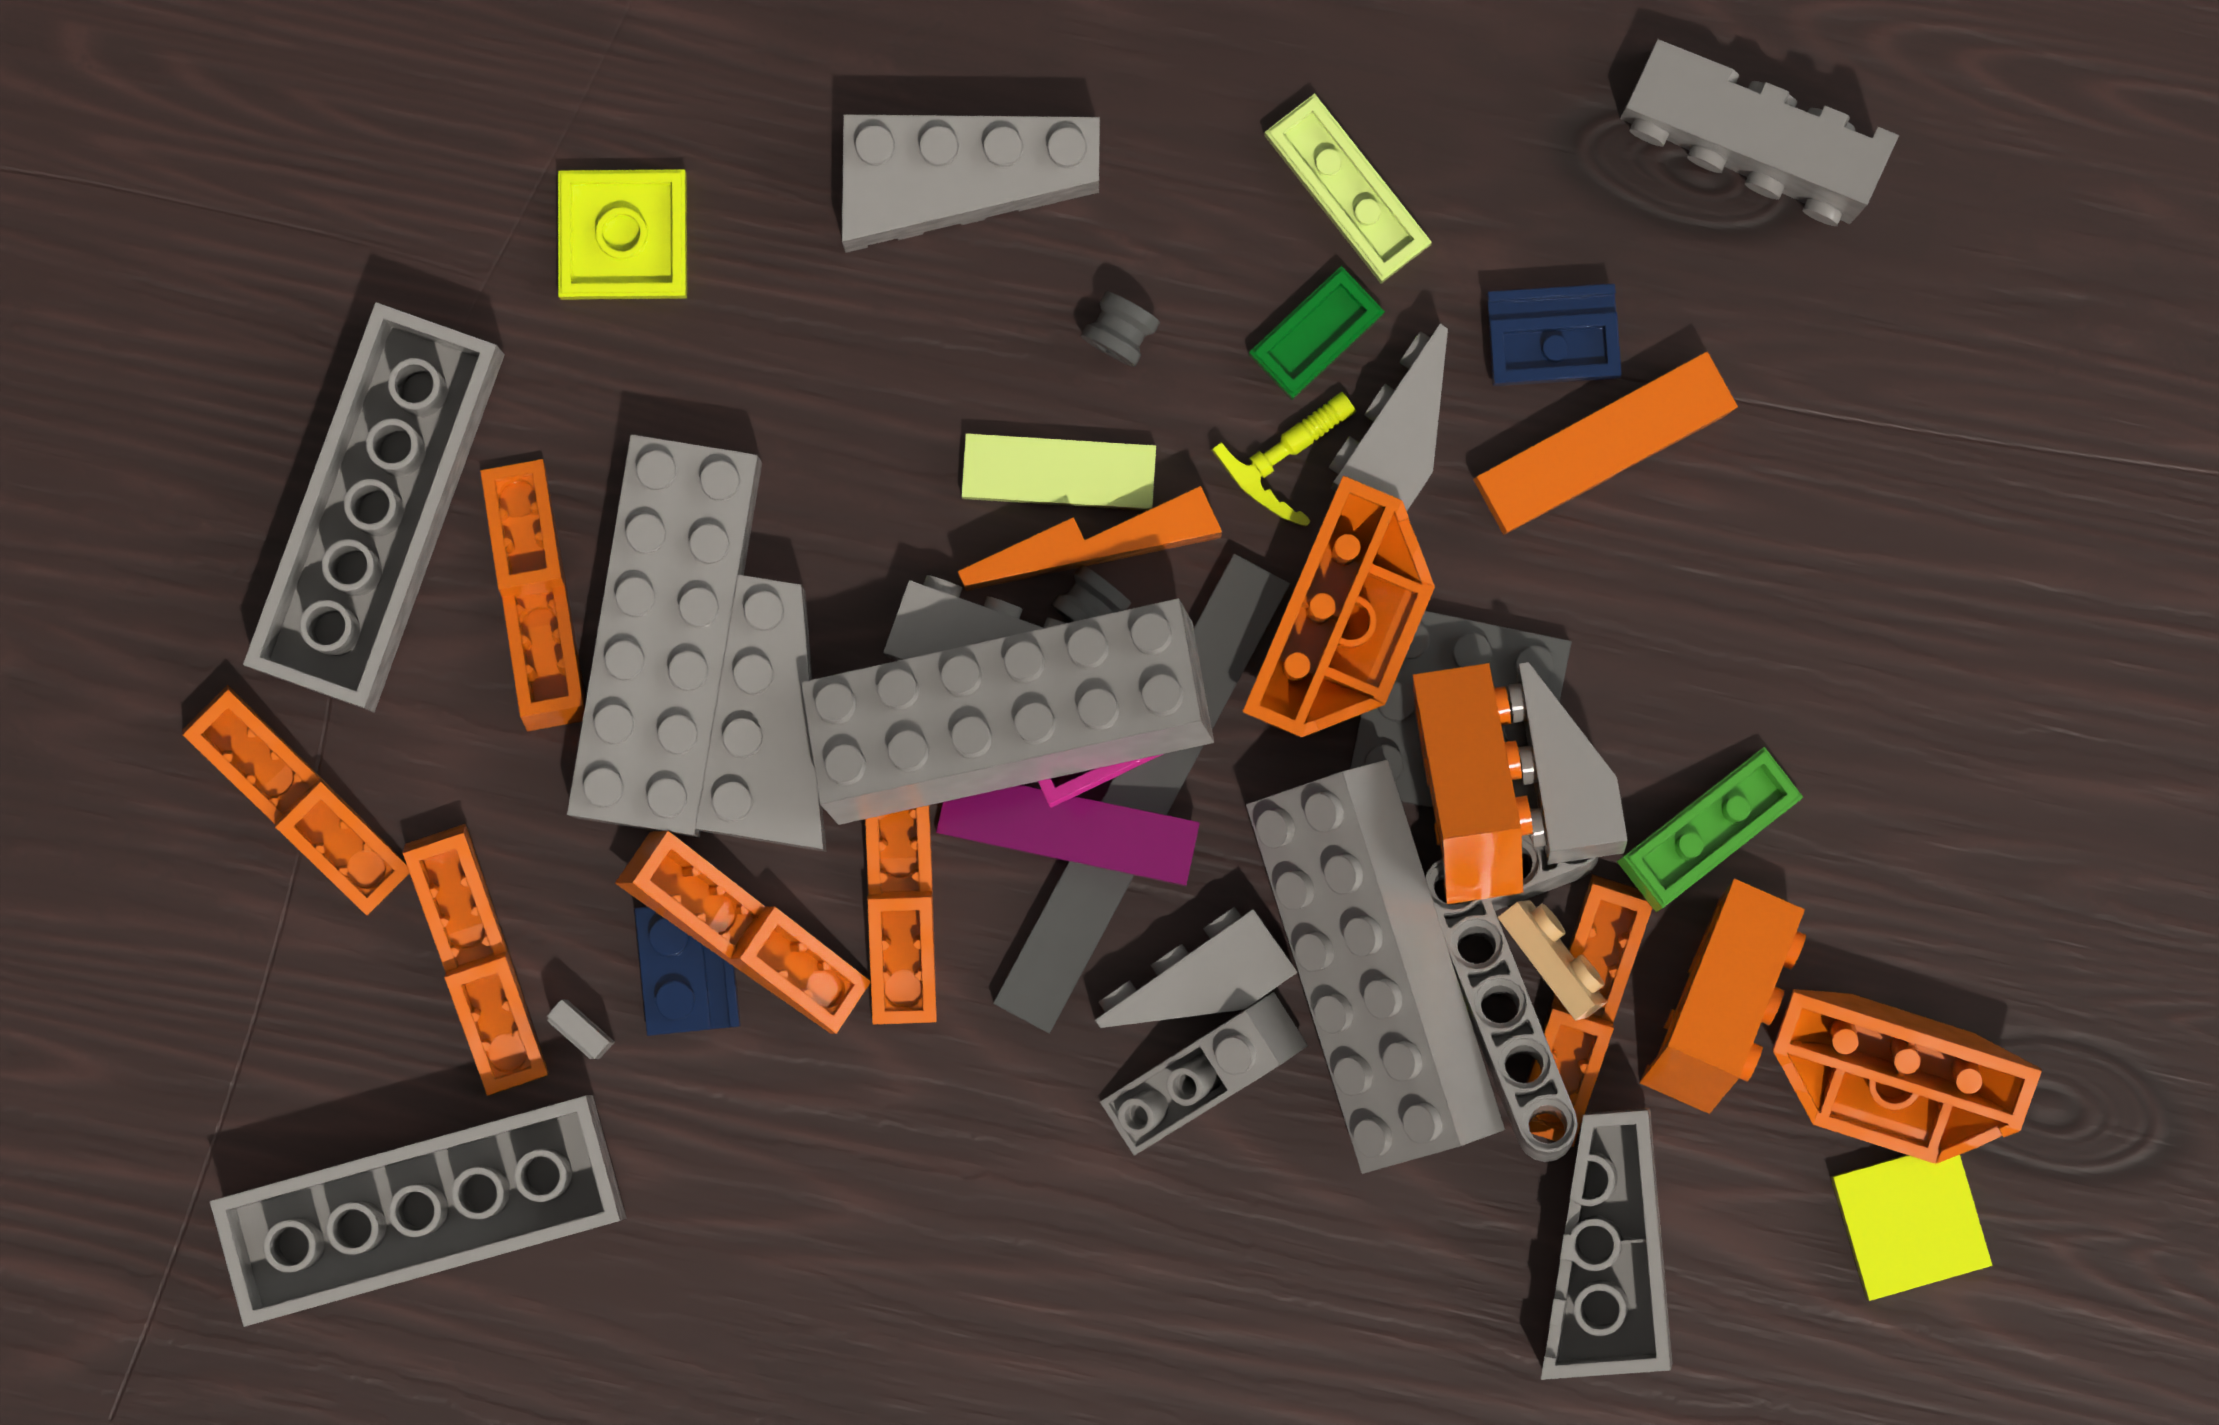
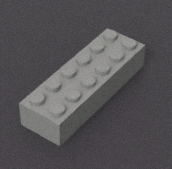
(374, 507)
(663, 634)
(1007, 712)
(1375, 967)
(418, 1210)

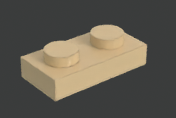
(1570, 978)

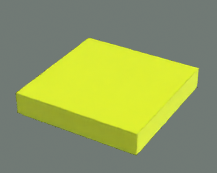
(622, 234)
(1910, 1223)

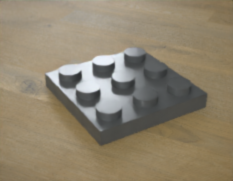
(1445, 644)

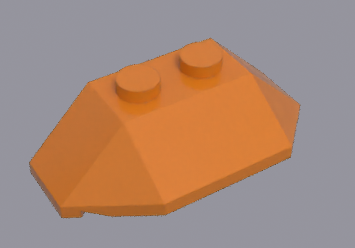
(1346, 617)
(1900, 1076)

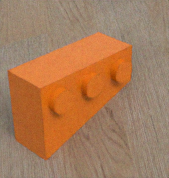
(1472, 781)
(1727, 997)

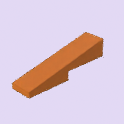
(1605, 443)
(1062, 547)
(534, 595)
(296, 800)
(901, 917)
(742, 930)
(1609, 938)
(475, 959)

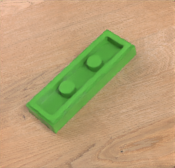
(1710, 829)

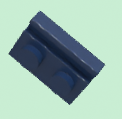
(1553, 335)
(682, 980)

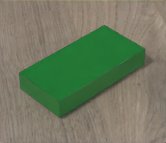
(1316, 333)

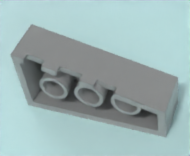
(1757, 134)
(952, 170)
(760, 750)
(1611, 1269)

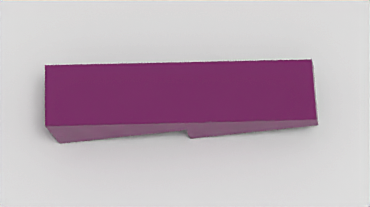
(1076, 832)

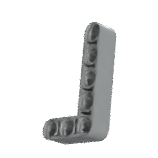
(1502, 977)

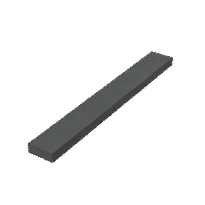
(1090, 895)

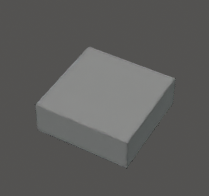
(579, 1029)

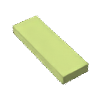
(1347, 188)
(1058, 472)

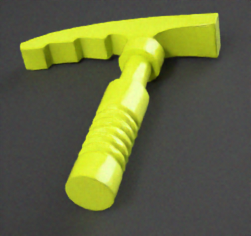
(1291, 442)

